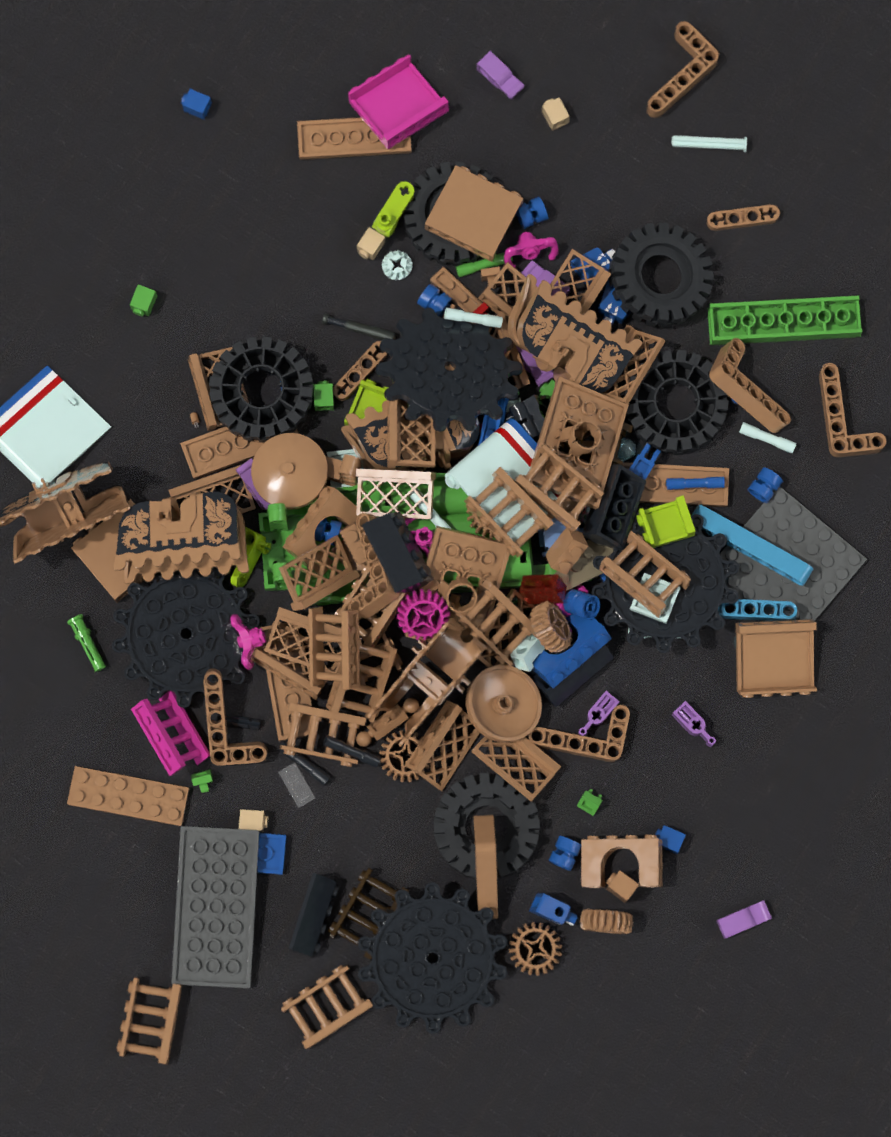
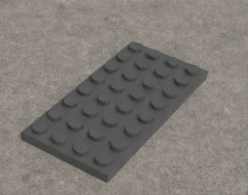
(215, 907)

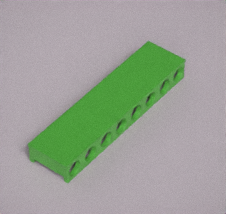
(785, 320)

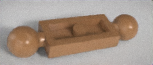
(387, 722)

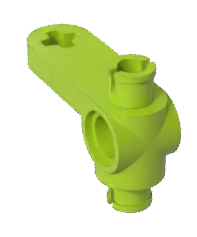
(393, 209)
(253, 553)

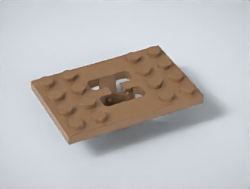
(587, 412)
(468, 557)

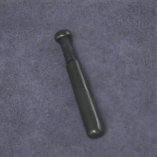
(367, 330)

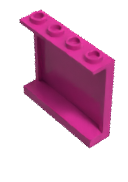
(397, 102)

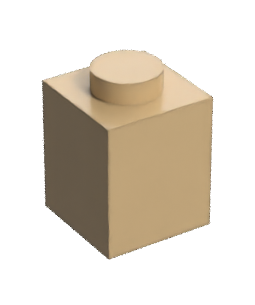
(555, 113)
(370, 244)
(253, 820)

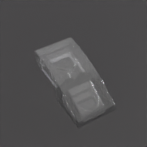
(296, 784)

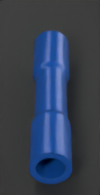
(682, 483)

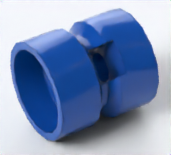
(528, 218)
(433, 299)
(763, 487)
(333, 528)
(581, 604)
(565, 853)

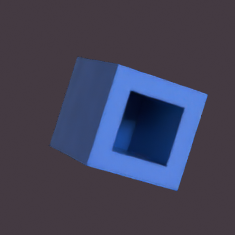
(196, 103)
(670, 839)

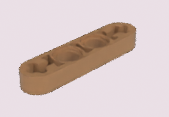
(743, 220)
(358, 368)

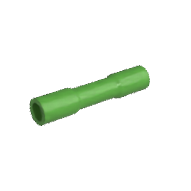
(472, 267)

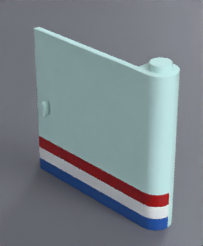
(44, 430)
(513, 451)

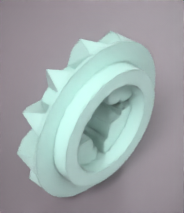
(398, 273)

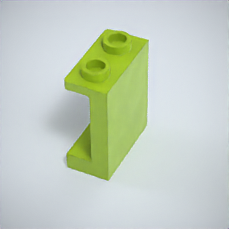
(367, 396)
(666, 523)

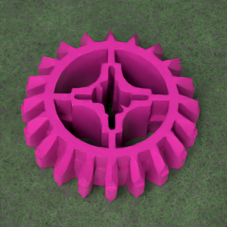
(413, 625)

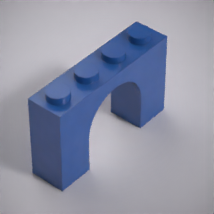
(590, 639)

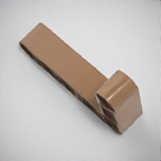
(686, 73)
(743, 390)
(839, 419)
(344, 470)
(381, 591)
(220, 726)
(583, 750)
(486, 863)

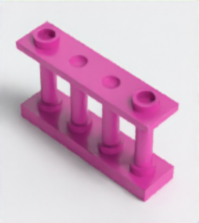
(159, 738)

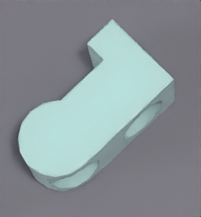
(526, 653)

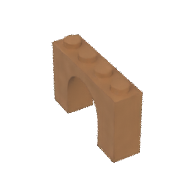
(328, 504)
(596, 852)

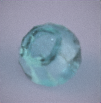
(626, 450)

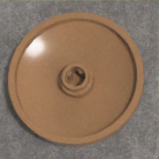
(289, 470)
(503, 703)

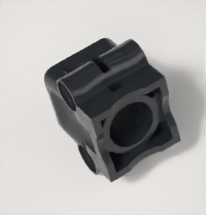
(530, 414)

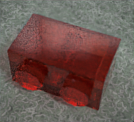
(542, 588)

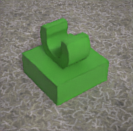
(202, 779)
(590, 802)

